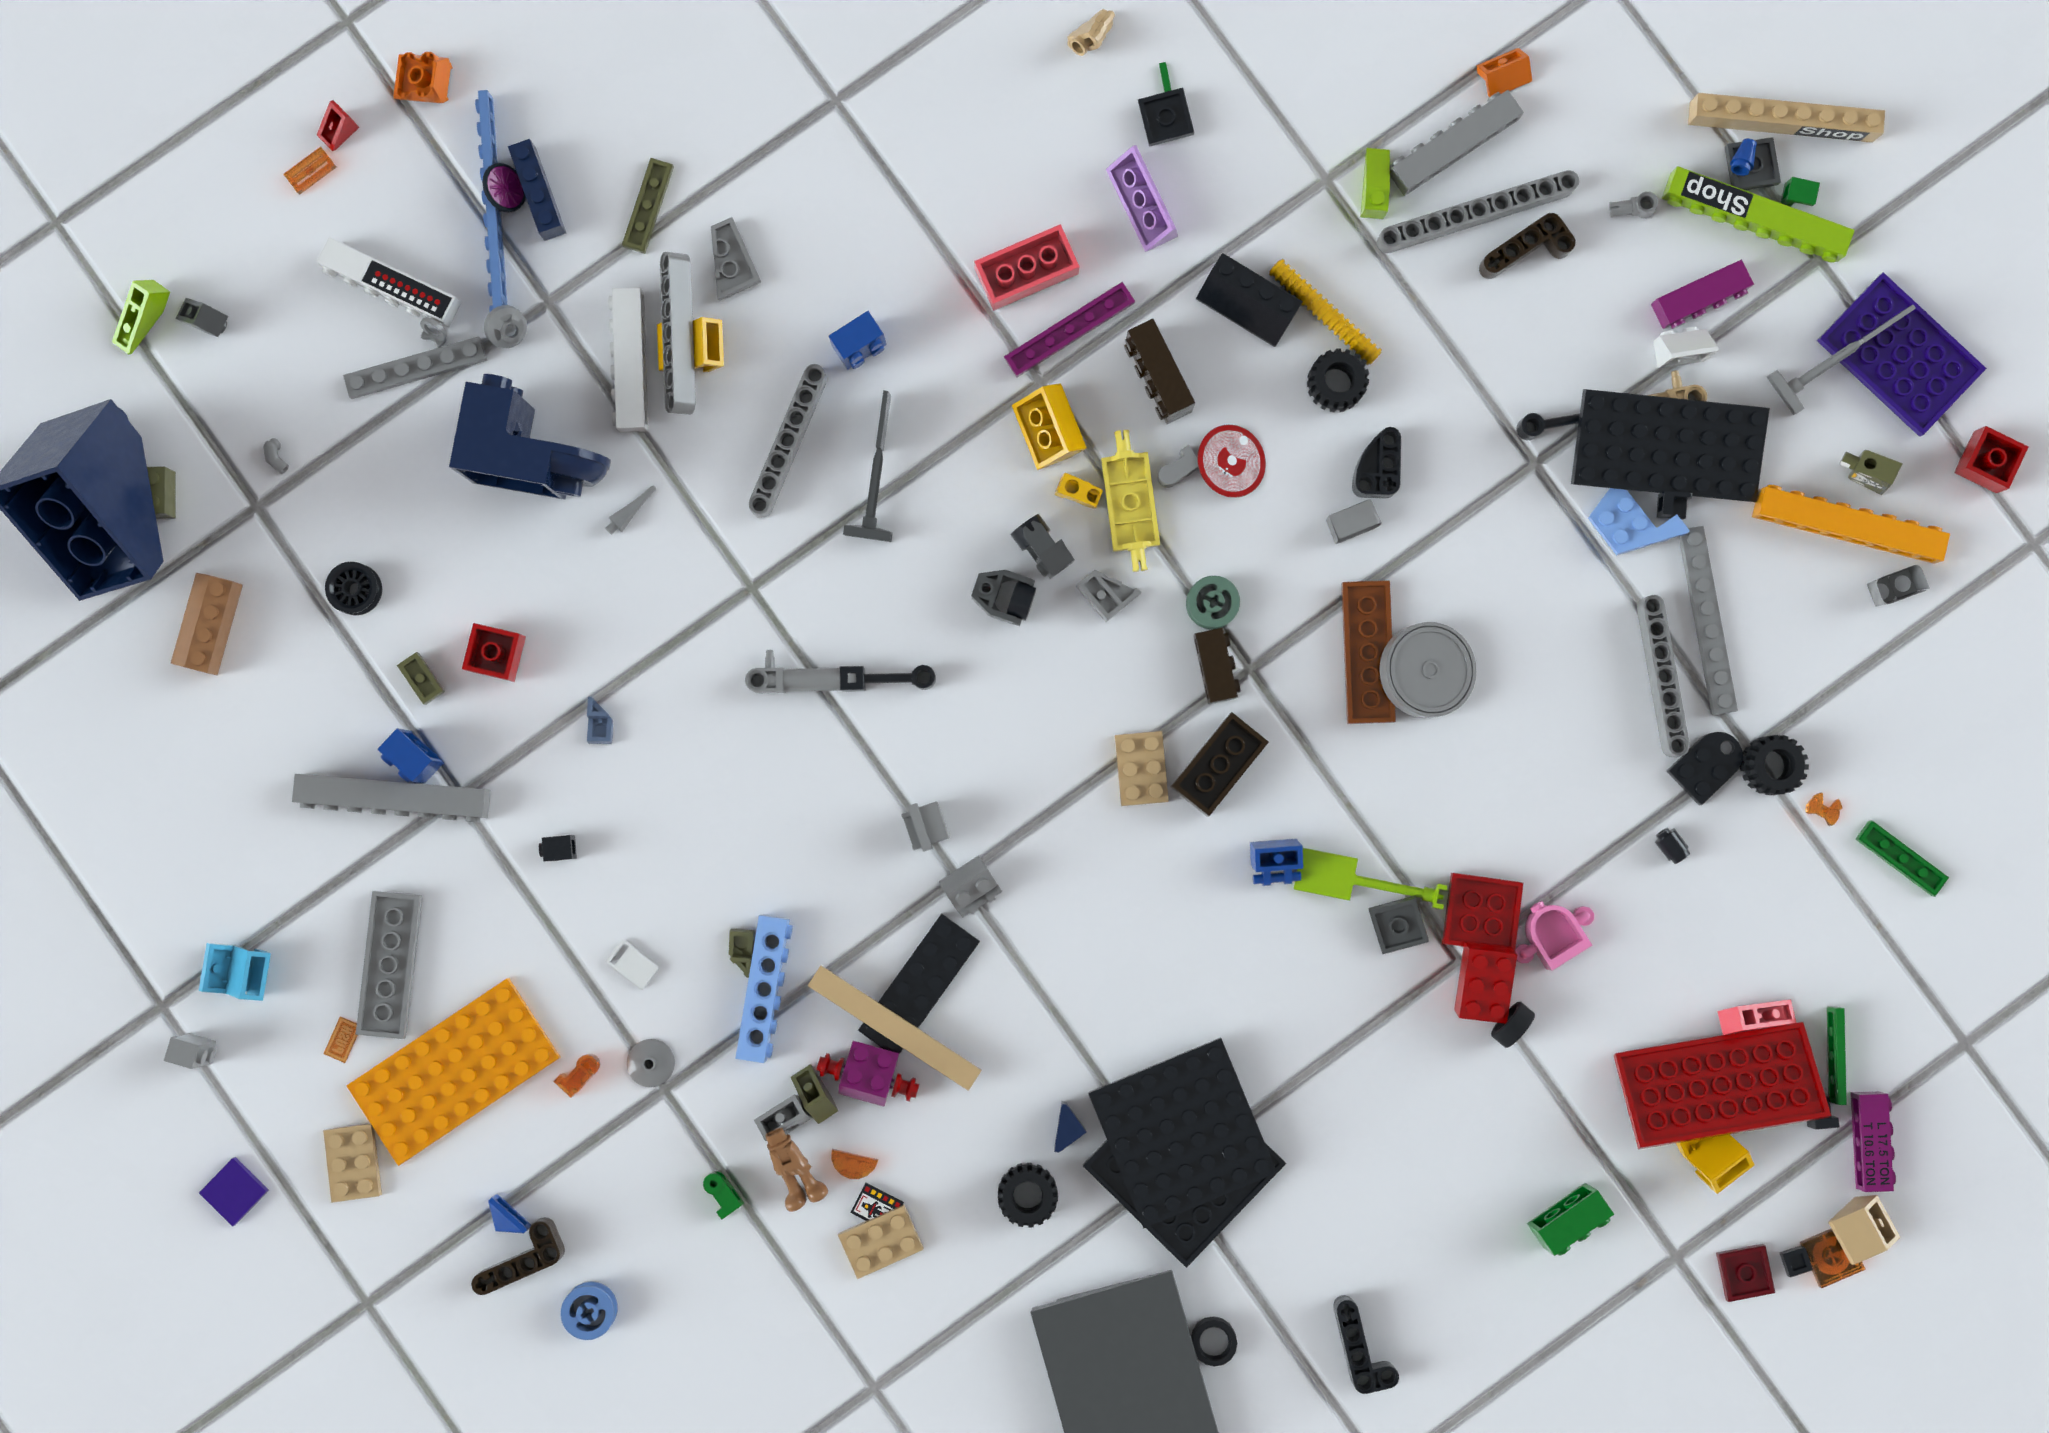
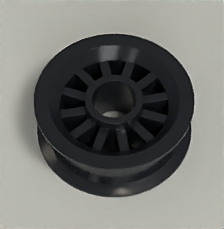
(333, 595)

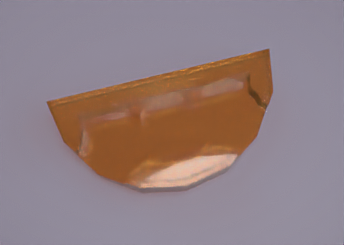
(852, 1165)

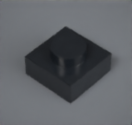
(1796, 1261)

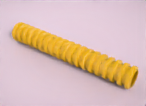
(1325, 312)

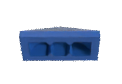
(506, 1217)

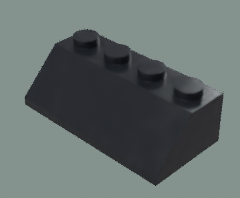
(1248, 300)

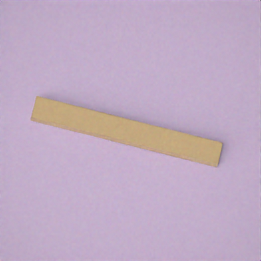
(894, 1027)

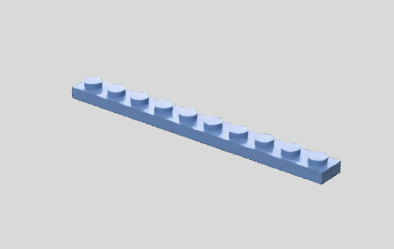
(492, 217)

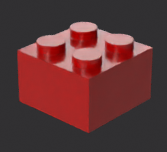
(1991, 459)
(493, 652)

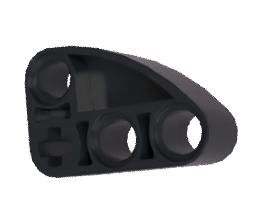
(1371, 466)

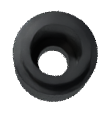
(1672, 845)

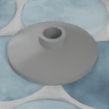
(662, 1060)

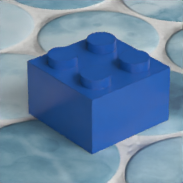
(858, 340)
(410, 756)

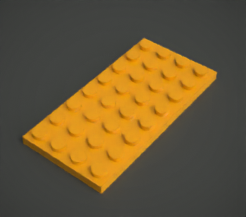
(453, 1071)

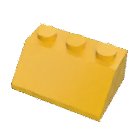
(1049, 426)

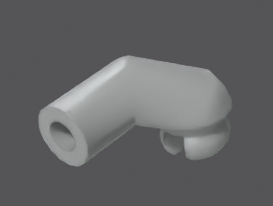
(271, 455)

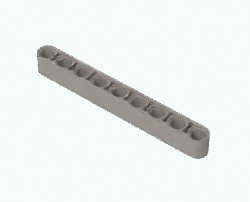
(1485, 204)

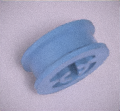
(575, 1321)

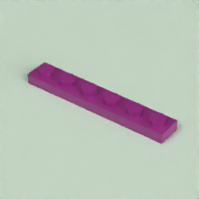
(1069, 329)

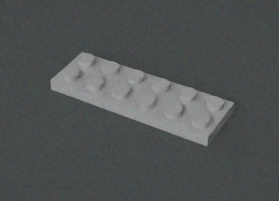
(388, 965)

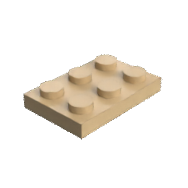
(1141, 768)
(352, 1162)
(880, 1241)

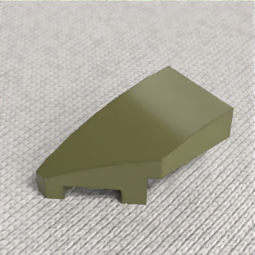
(741, 948)

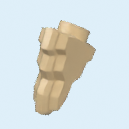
(1092, 33)

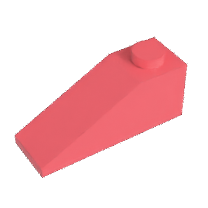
(1756, 1016)

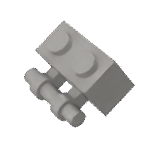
(970, 887)

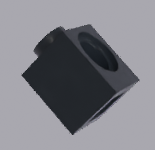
(558, 848)

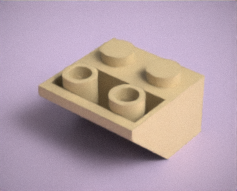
(1864, 1228)

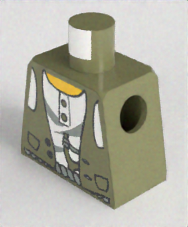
(1871, 470)

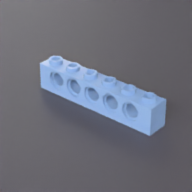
(747, 1048)

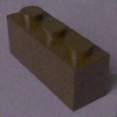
(1216, 665)

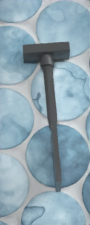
(868, 529)

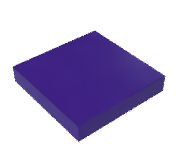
(233, 1191)

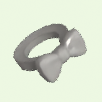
(427, 333)

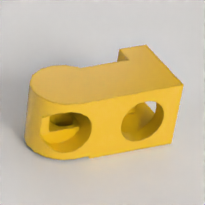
(1078, 491)

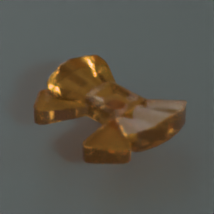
(1830, 814)

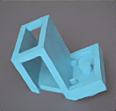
(234, 971)

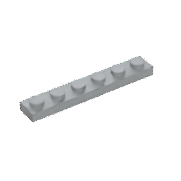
(415, 367)

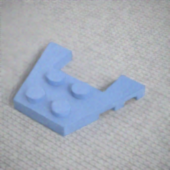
(1627, 526)

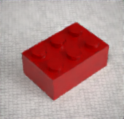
(1485, 982)

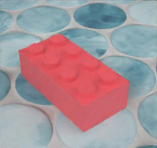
(1026, 267)

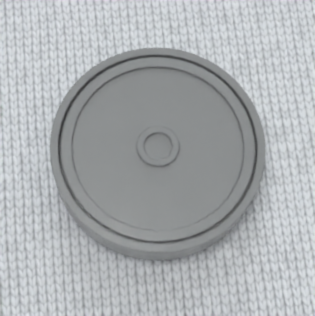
(1428, 670)

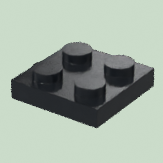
(1166, 117)

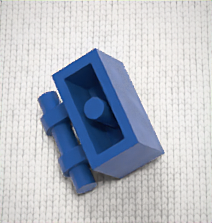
(1276, 856)

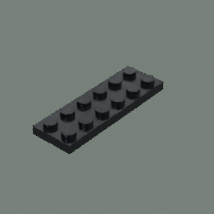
(925, 976)

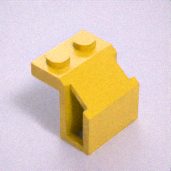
(706, 341)
(1717, 1160)

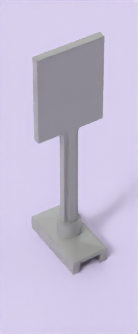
(1788, 390)

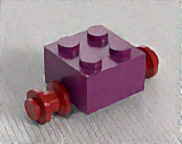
(868, 1074)

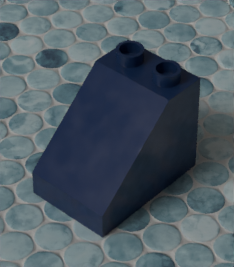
(85, 500)

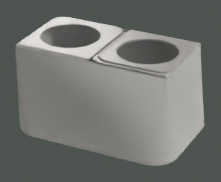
(1353, 521)
(1917, 579)

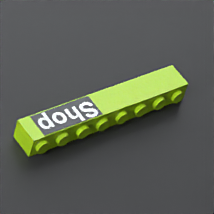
(1757, 215)

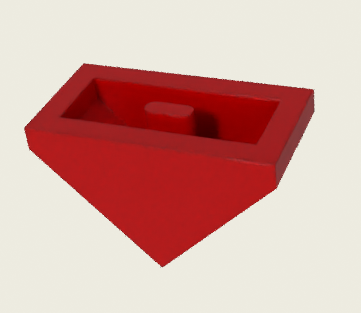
(336, 126)

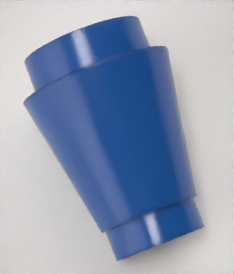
(1744, 158)

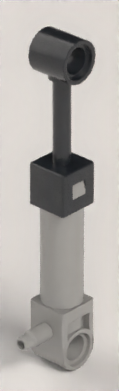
(827, 679)

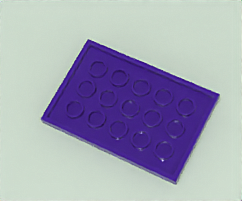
(1909, 364)

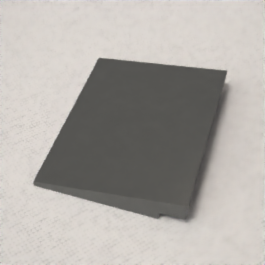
(1124, 1360)

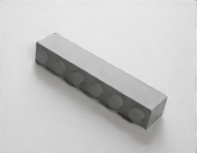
(1455, 142)

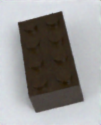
(1159, 372)
(1219, 764)

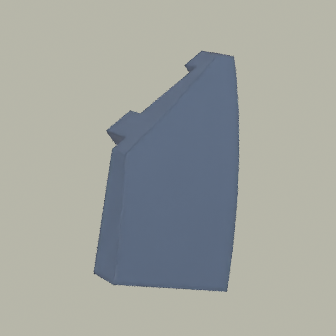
(599, 724)

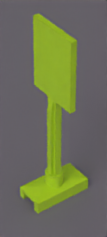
(1335, 876)

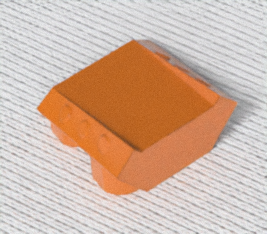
(422, 77)

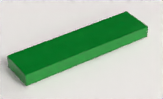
(1902, 858)
(1836, 1055)

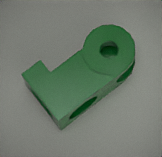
(723, 1192)

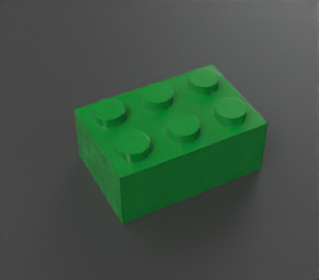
(1571, 1219)

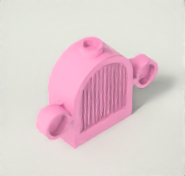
(1554, 934)

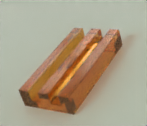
(309, 170)

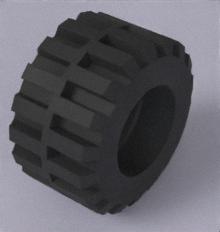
(1348, 364)
(1793, 765)
(1022, 1215)

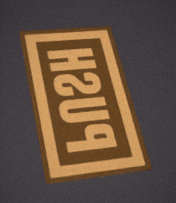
(341, 1040)

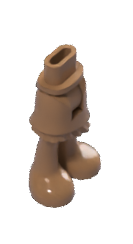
(788, 1162)

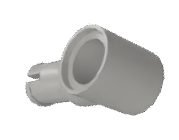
(1633, 206)

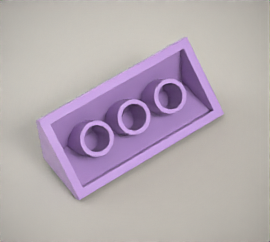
(1141, 200)

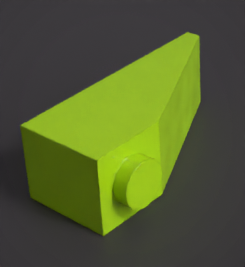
(1376, 184)
(140, 312)

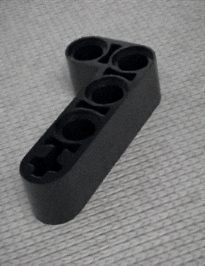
(1358, 1343)

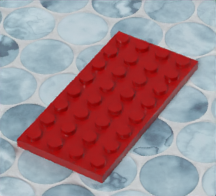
(1721, 1085)

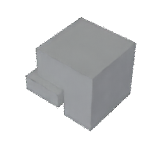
(925, 825)

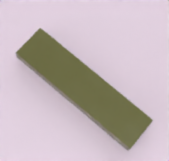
(647, 205)

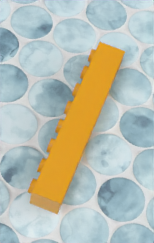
(1851, 525)

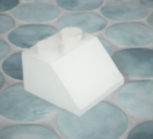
(1684, 347)

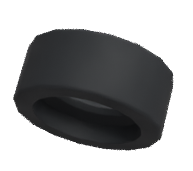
(1518, 1022)
(1224, 1357)

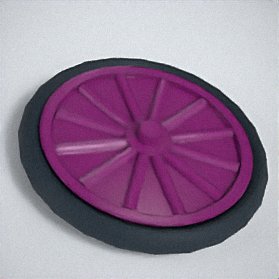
(503, 187)

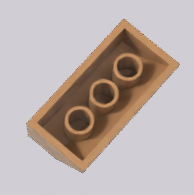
(206, 623)

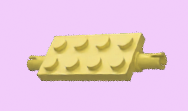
(1130, 501)

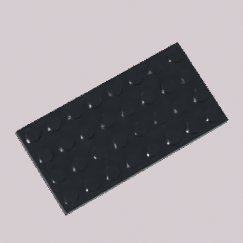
(1669, 445)

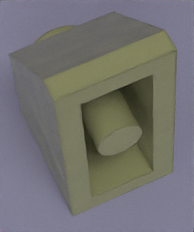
(814, 1094)

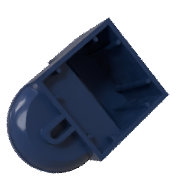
(497, 451)

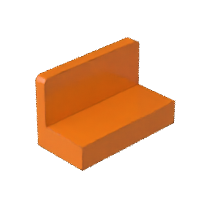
(1506, 71)

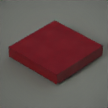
(1745, 1272)

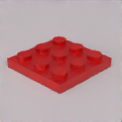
(1482, 910)

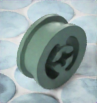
(1220, 585)

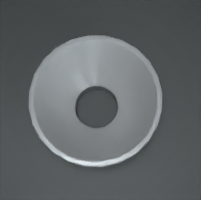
(498, 320)

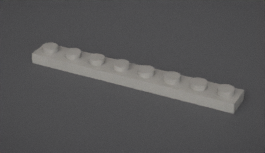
(1707, 621)

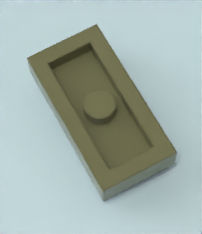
(420, 678)

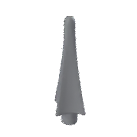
(622, 517)

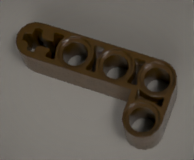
(1523, 248)
(517, 1262)

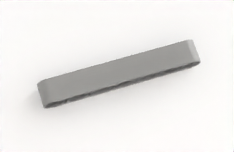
(677, 333)
(788, 429)
(1659, 688)

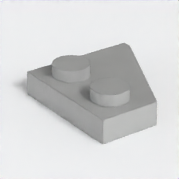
(1106, 594)

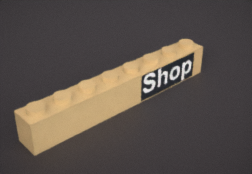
(1786, 117)

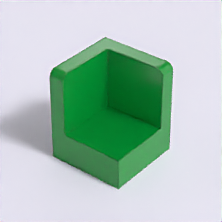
(1800, 191)

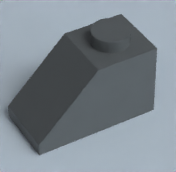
(202, 317)

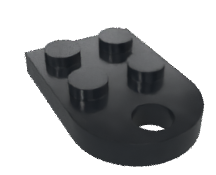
(1706, 766)

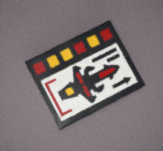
(873, 1203)

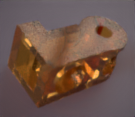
(585, 1069)

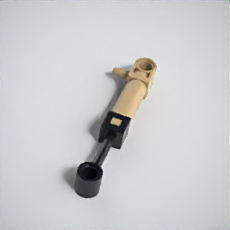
(1540, 424)

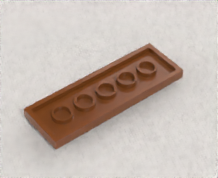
(1366, 634)

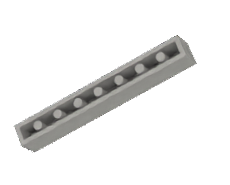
(391, 795)

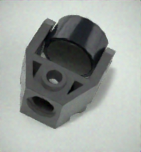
(1048, 555)
(1020, 600)

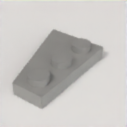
(732, 261)

